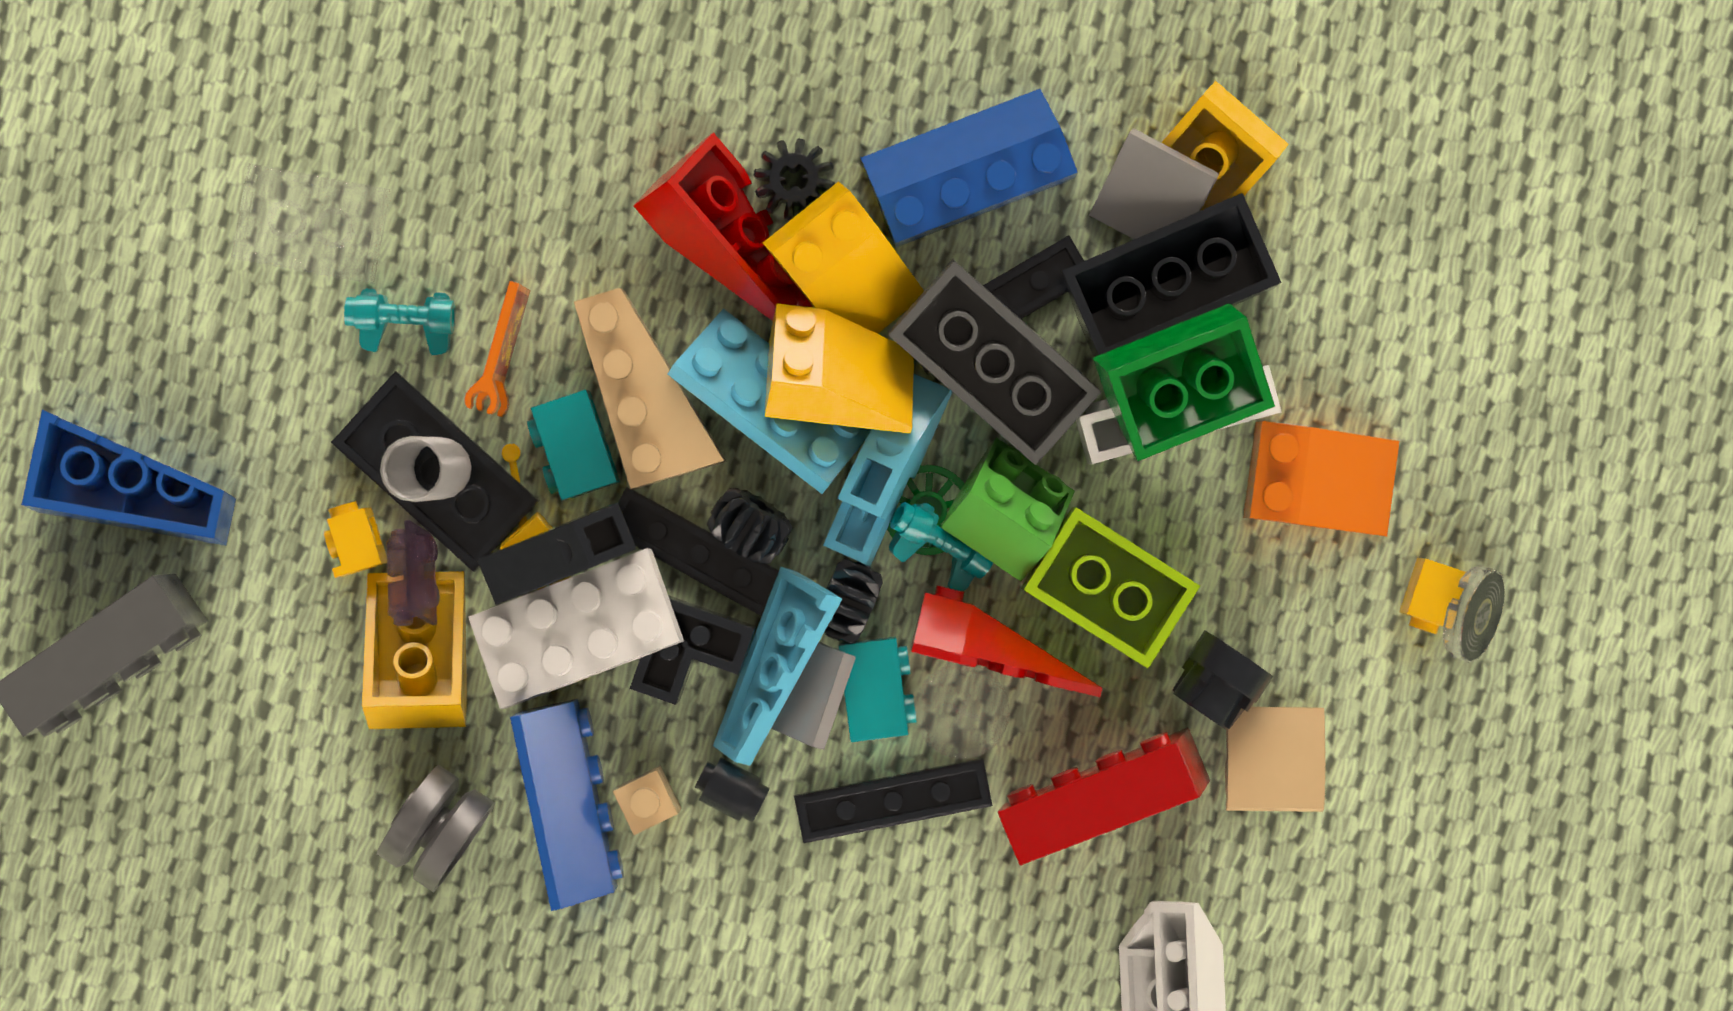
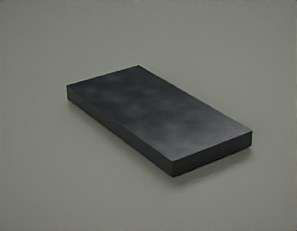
(469, 522)

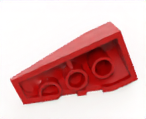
(710, 222)
(970, 637)

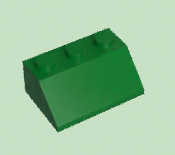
(1185, 381)

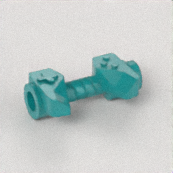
(373, 312)
(918, 525)

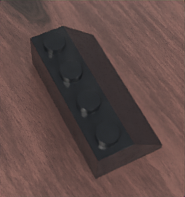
(1171, 275)

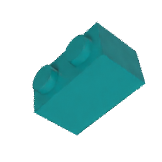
(573, 445)
(875, 690)

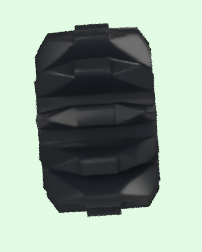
(792, 163)
(749, 525)
(859, 589)

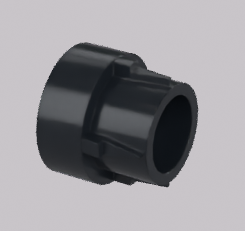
(1220, 681)

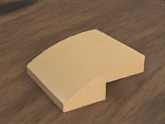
(1276, 760)

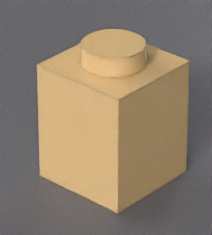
(647, 800)

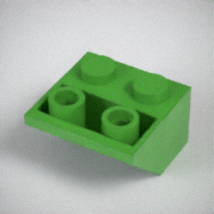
(1009, 510)

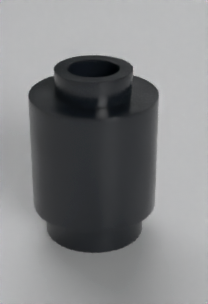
(731, 790)

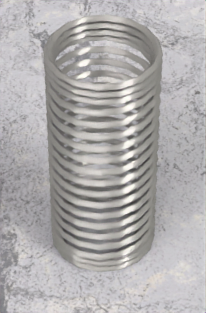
(399, 473)

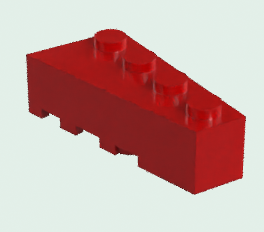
(1104, 797)

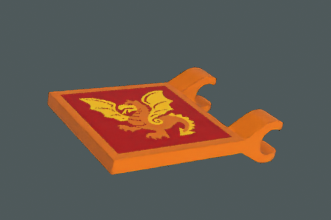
(500, 353)

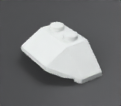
(1172, 961)

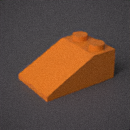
(1321, 478)

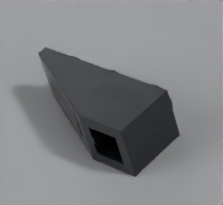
(557, 553)

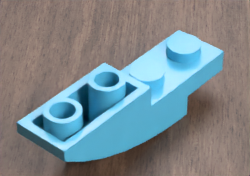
(882, 474)

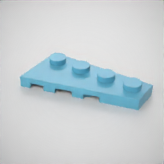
(778, 654)

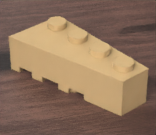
(647, 409)

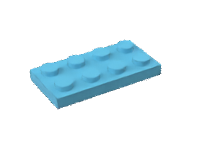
(729, 374)

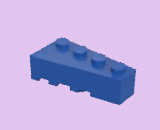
(120, 488)

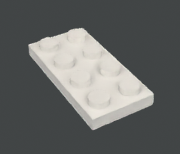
(576, 628)

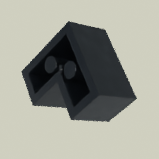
(707, 638)

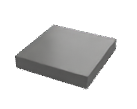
(1151, 187)
(816, 697)

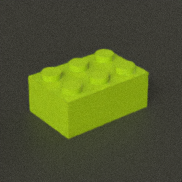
(1111, 587)

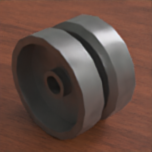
(430, 824)

